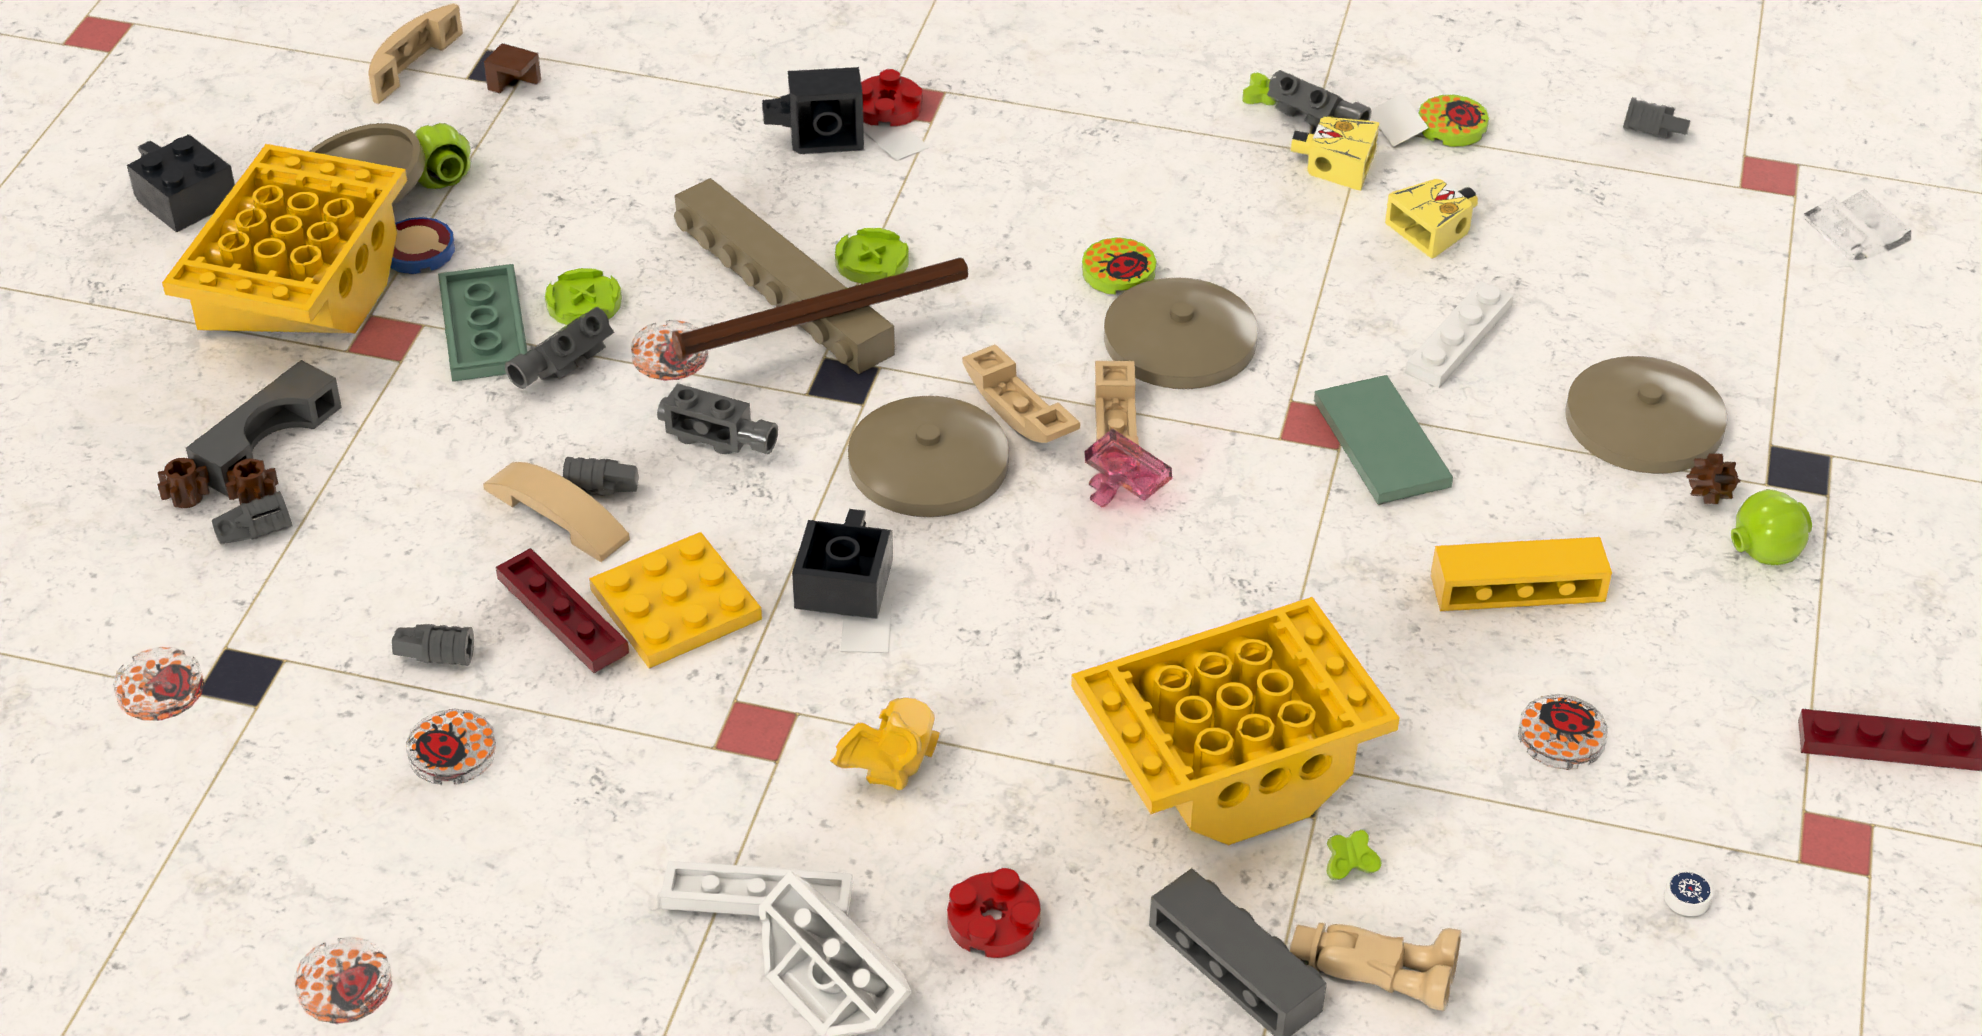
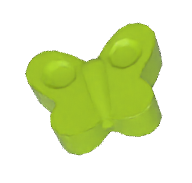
(1257, 90)
(1350, 854)

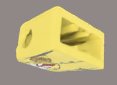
(1339, 150)
(1431, 215)

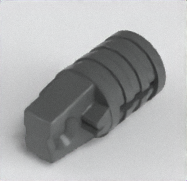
(1654, 119)
(606, 474)
(238, 522)
(435, 643)

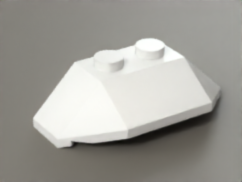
(826, 962)

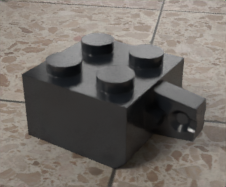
(821, 110)
(180, 181)
(843, 567)

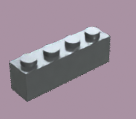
(1237, 954)

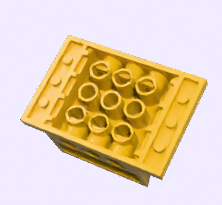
(293, 246)
(1239, 720)

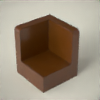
(511, 63)

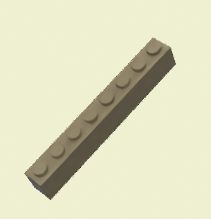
(780, 272)

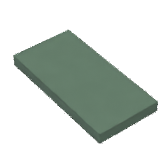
(481, 320)
(1383, 439)

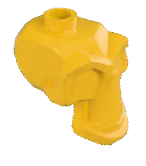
(895, 748)

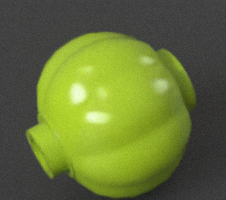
(445, 155)
(1772, 527)

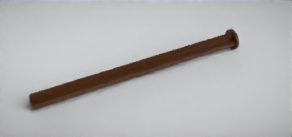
(818, 307)

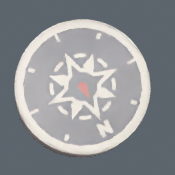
(1688, 892)

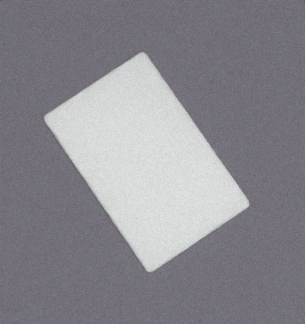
(1398, 119)
(896, 140)
(867, 634)

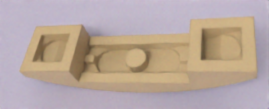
(432, 29)
(1115, 398)
(1013, 400)
(562, 502)

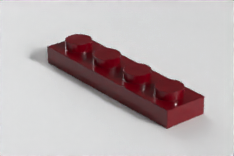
(562, 610)
(1890, 739)

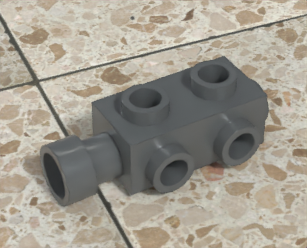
(1312, 101)
(559, 351)
(714, 421)

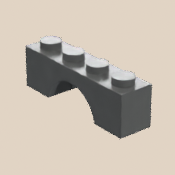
(295, 399)

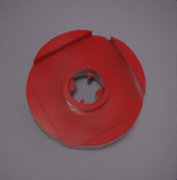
(890, 99)
(997, 891)

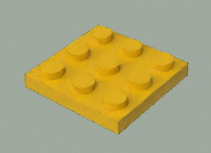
(675, 599)

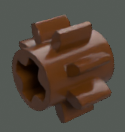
(1713, 478)
(251, 481)
(183, 482)

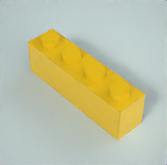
(1520, 573)

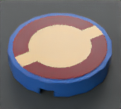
(421, 244)

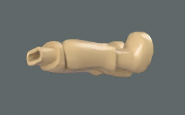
(1379, 959)

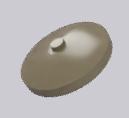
(380, 144)
(1181, 332)
(1645, 414)
(928, 456)

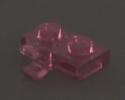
(1124, 465)

